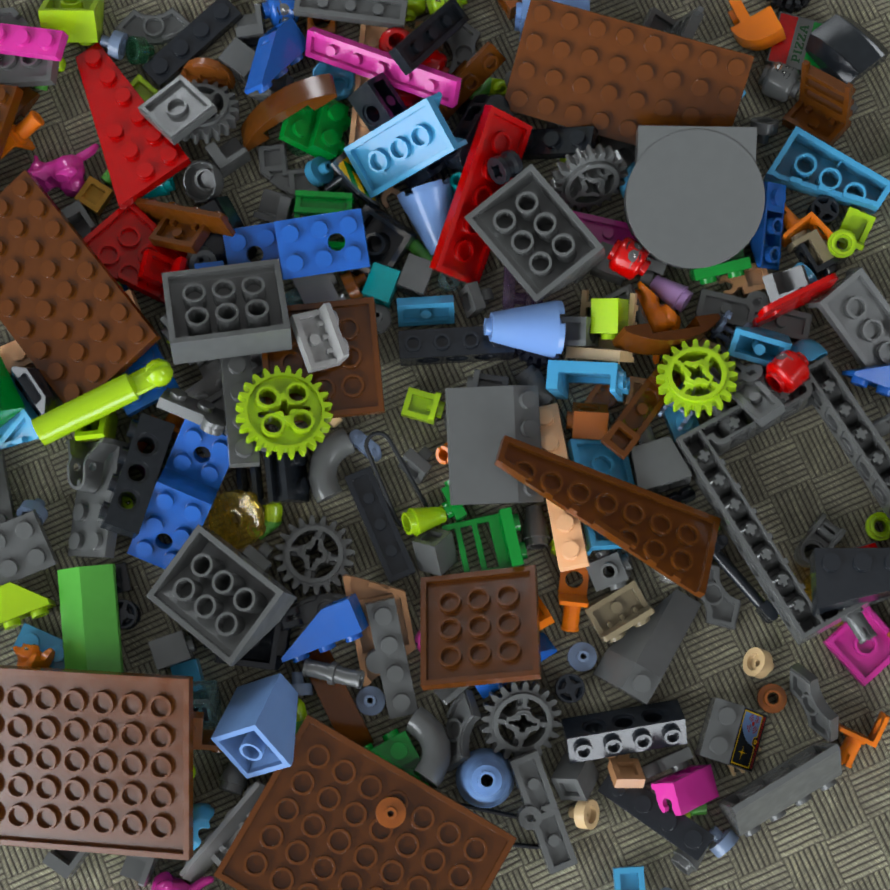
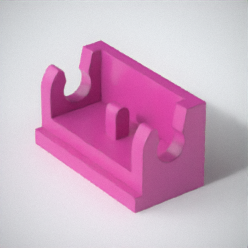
(686, 789)

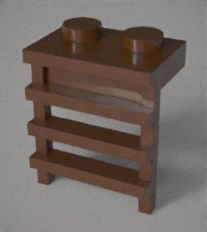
(822, 105)

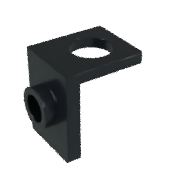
(827, 268)

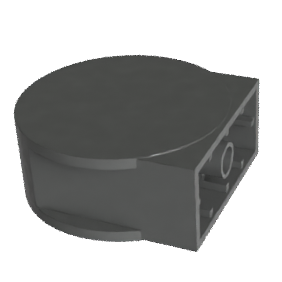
(694, 193)

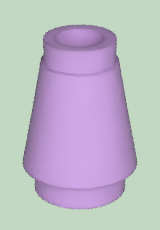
(671, 293)

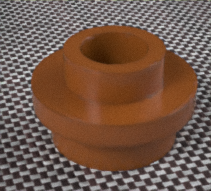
(762, 698)

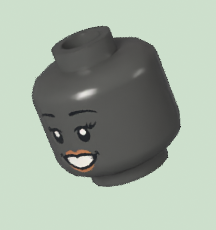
(779, 81)

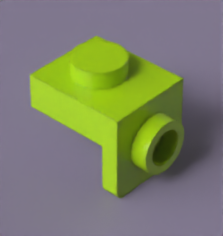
(859, 224)
(423, 406)

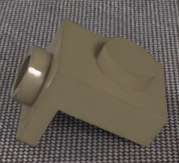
(814, 243)

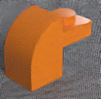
(757, 31)

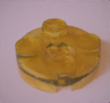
(251, 516)

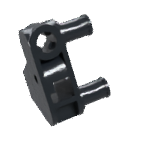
(468, 125)

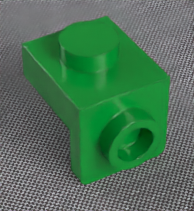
(455, 511)

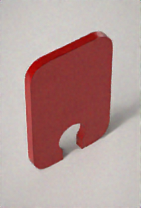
(795, 300)

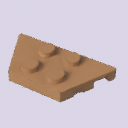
(371, 591)

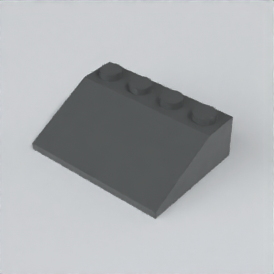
(536, 235)
(226, 311)
(475, 426)
(220, 595)
(782, 787)

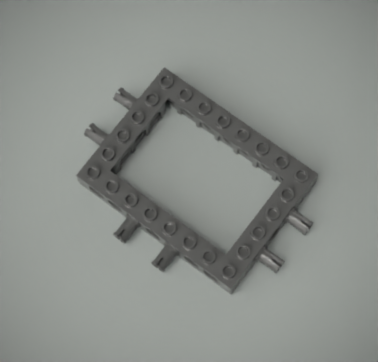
(733, 426)

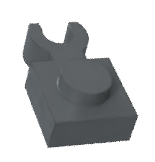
(675, 760)

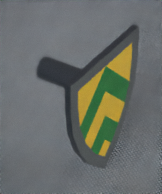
(348, 181)

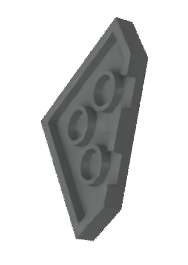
(23, 70)

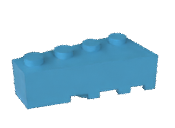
(819, 170)

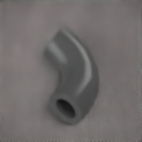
(324, 465)
(434, 745)

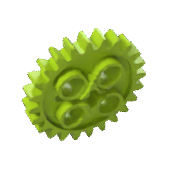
(289, 437)

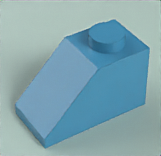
(758, 344)

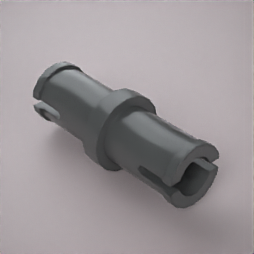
(333, 673)

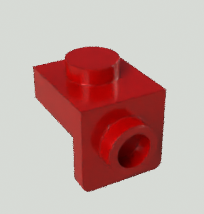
(156, 263)

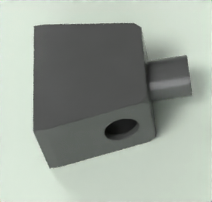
(658, 464)

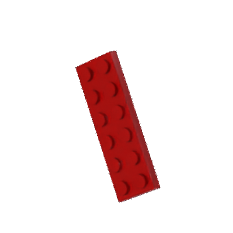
(459, 248)

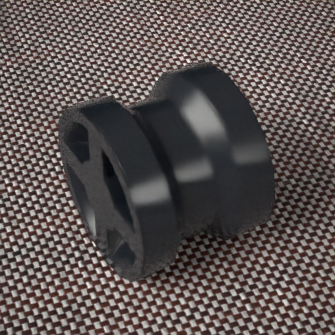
(504, 167)
(827, 206)
(134, 616)
(574, 687)

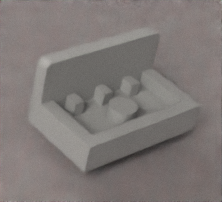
(320, 338)

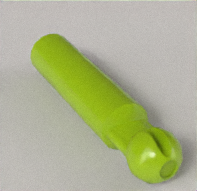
(101, 401)

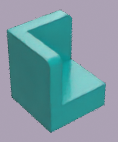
(381, 284)

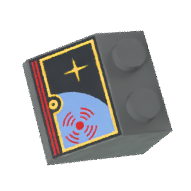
(731, 734)

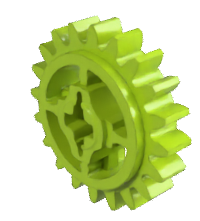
(704, 360)

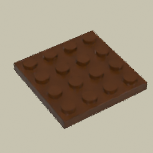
(357, 383)
(479, 628)

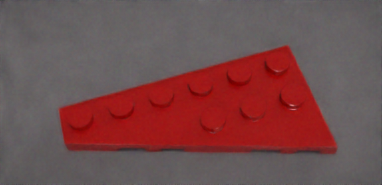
(132, 147)
(121, 245)

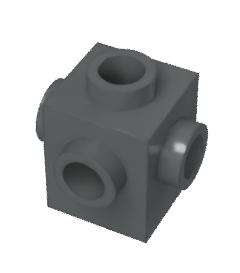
(602, 576)

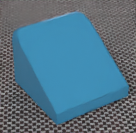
(189, 668)

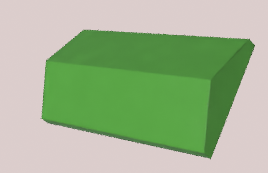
(90, 618)

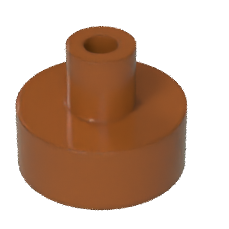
(353, 284)
(394, 804)

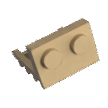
(606, 351)

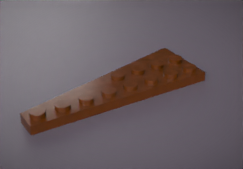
(647, 525)

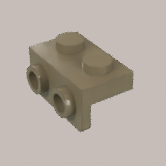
(618, 612)

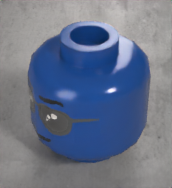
(278, 11)

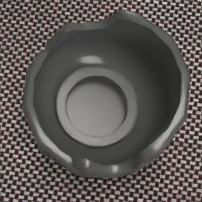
(203, 181)

